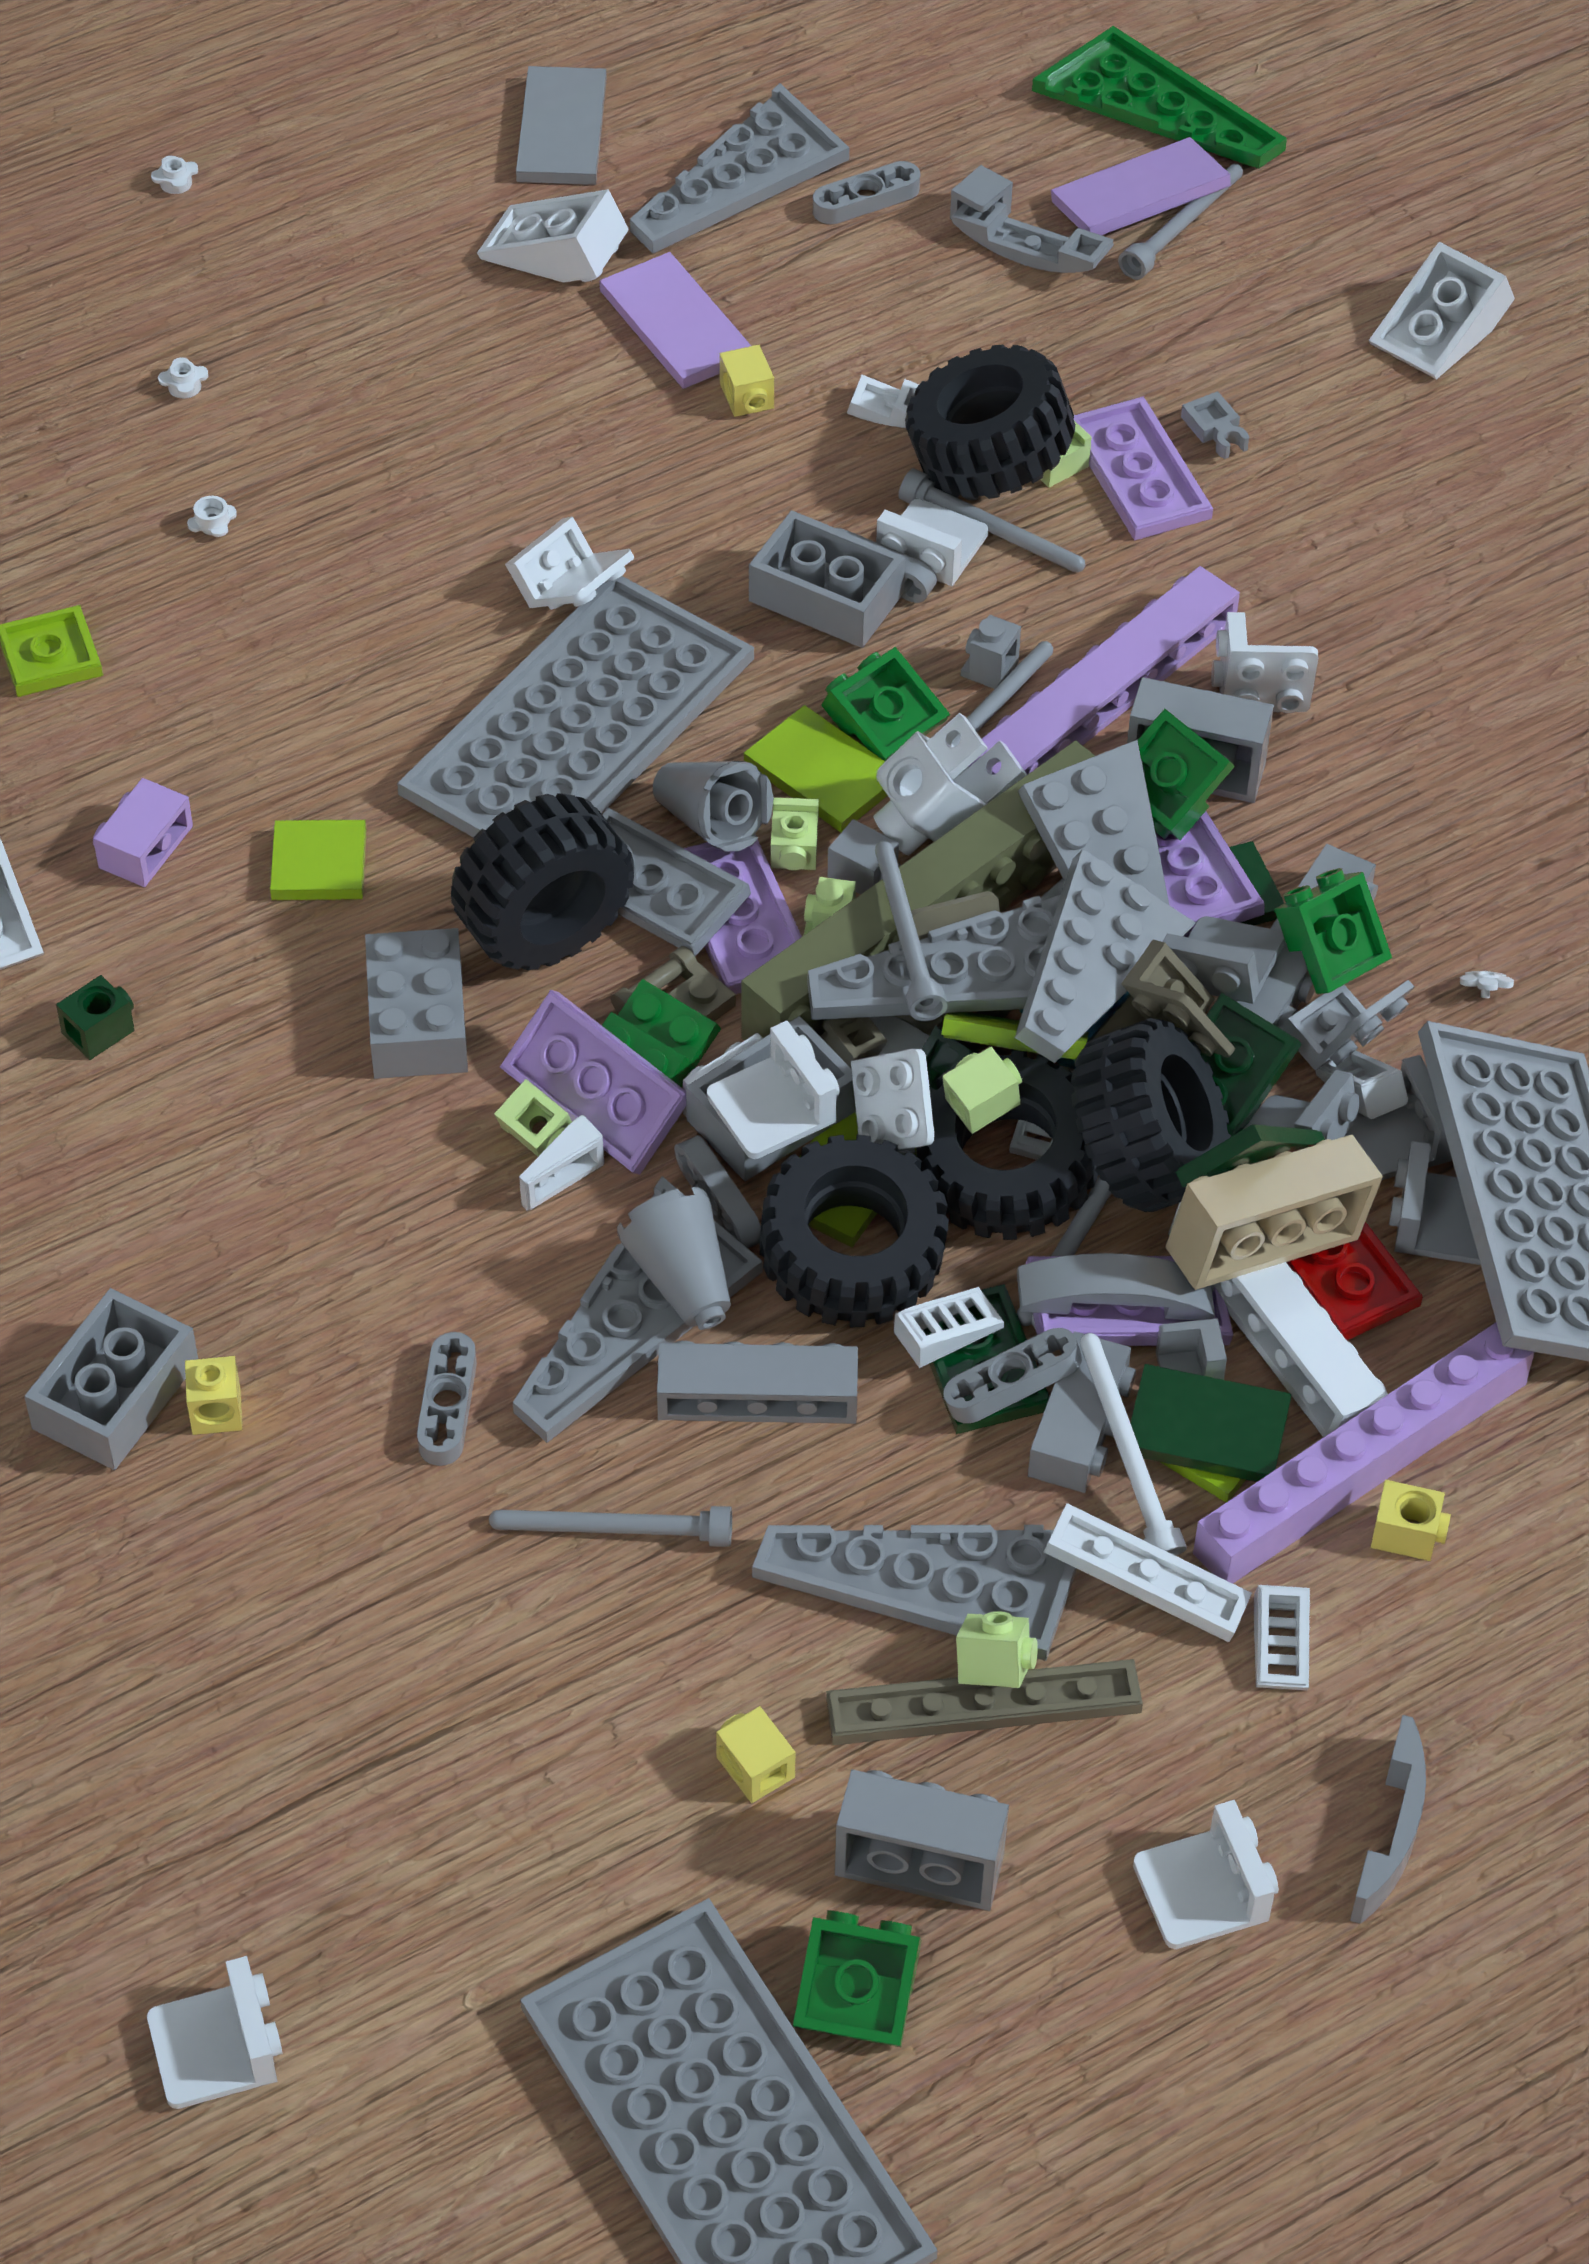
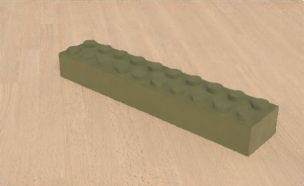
(986, 852)

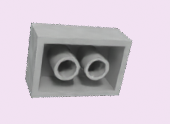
(826, 578)
(1228, 723)
(416, 1003)
(715, 1132)
(111, 1378)
(921, 1839)

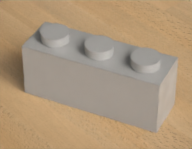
(1075, 1424)

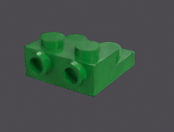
(883, 703)
(1178, 774)
(1334, 928)
(663, 1031)
(857, 1979)

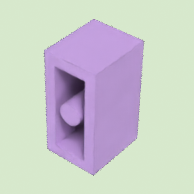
(142, 832)

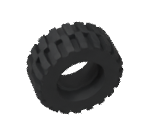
(990, 422)
(542, 881)
(1146, 1110)
(864, 1177)
(1023, 1196)

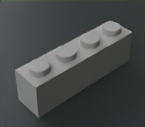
(757, 1382)

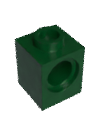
(96, 1016)

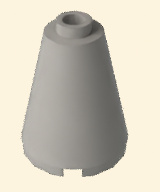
(717, 800)
(681, 1254)

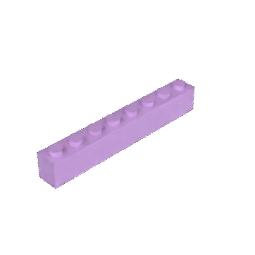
(1109, 675)
(1360, 1455)

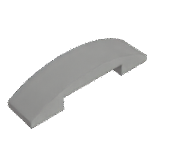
(1032, 244)
(1111, 1280)
(1382, 1871)

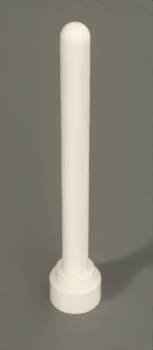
(1159, 1530)

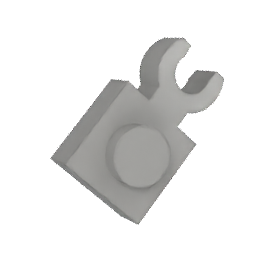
(1215, 419)

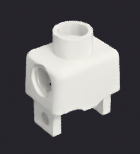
(934, 786)

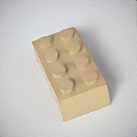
(1273, 1211)

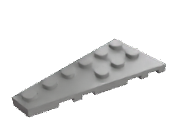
(743, 167)
(1104, 811)
(1089, 950)
(977, 961)
(613, 1335)
(924, 1572)

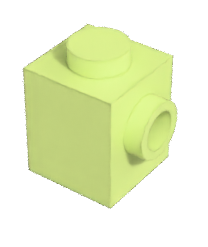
(982, 1088)
(995, 1650)

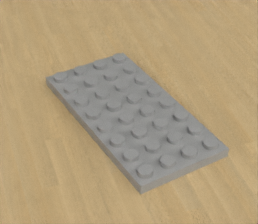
(580, 709)
(1522, 1166)
(719, 2106)

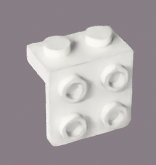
(933, 536)
(563, 568)
(1263, 672)
(777, 1097)
(894, 1099)
(1208, 1881)
(216, 2040)

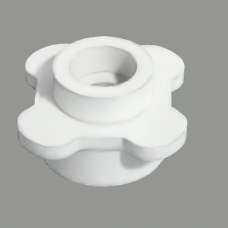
(174, 174)
(183, 378)
(211, 516)

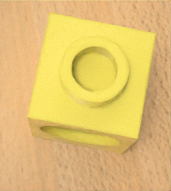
(746, 380)
(213, 1395)
(1401, 1537)
(755, 1753)

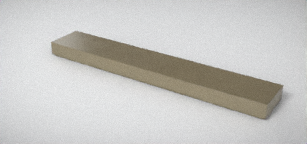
(951, 1707)

